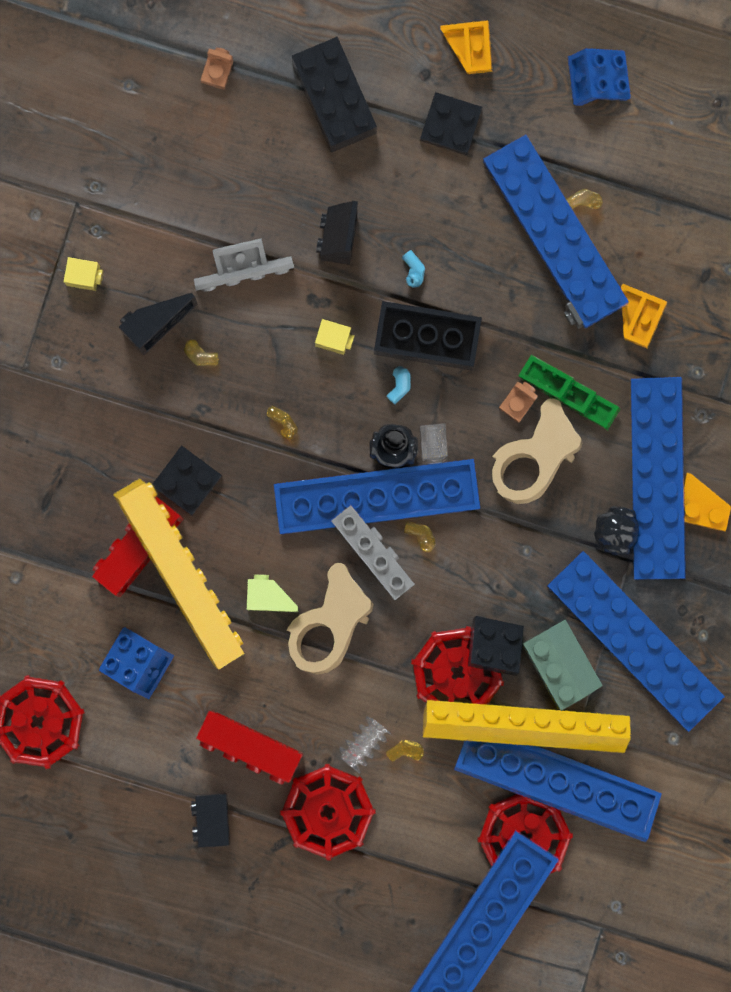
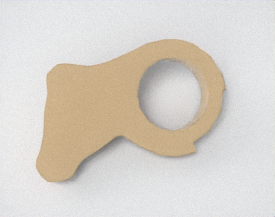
(549, 446)
(342, 609)

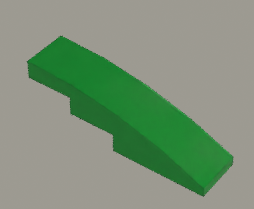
(569, 392)

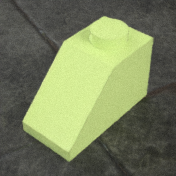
(268, 596)

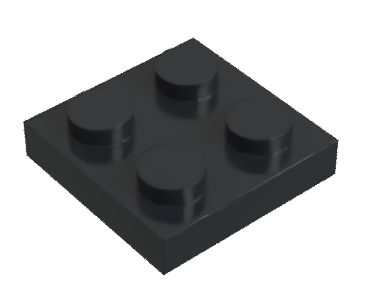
(451, 123)
(187, 480)
(495, 646)

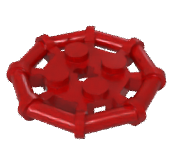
(442, 671)
(52, 723)
(525, 821)
(321, 825)

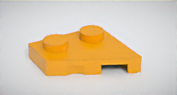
(471, 45)
(641, 315)
(704, 506)

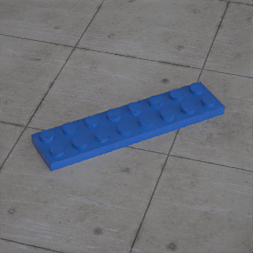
(555, 231)
(658, 477)
(378, 495)
(635, 641)
(563, 785)
(488, 917)

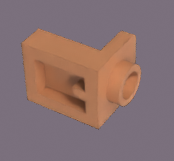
(217, 68)
(519, 401)

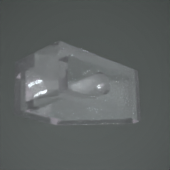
(433, 443)

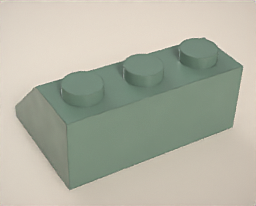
(562, 665)

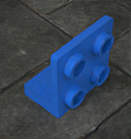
(598, 75)
(136, 663)

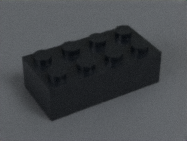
(334, 94)
(427, 335)

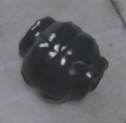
(393, 446)
(617, 530)

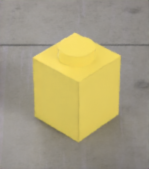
(83, 274)
(334, 337)

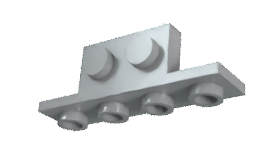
(240, 263)
(372, 552)

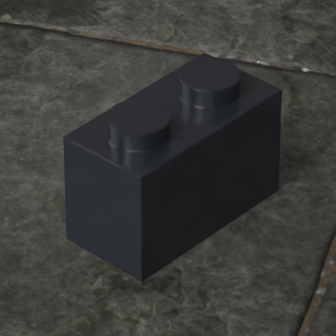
(212, 820)

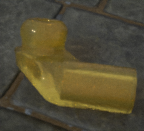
(586, 198)
(198, 356)
(285, 419)
(423, 534)
(406, 748)

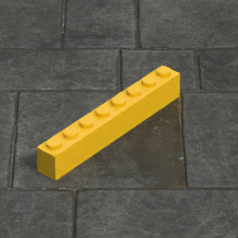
(178, 572)
(526, 726)

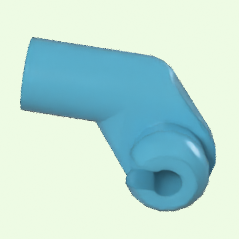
(416, 270)
(403, 384)

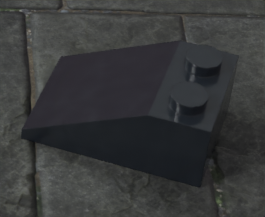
(339, 233)
(153, 322)

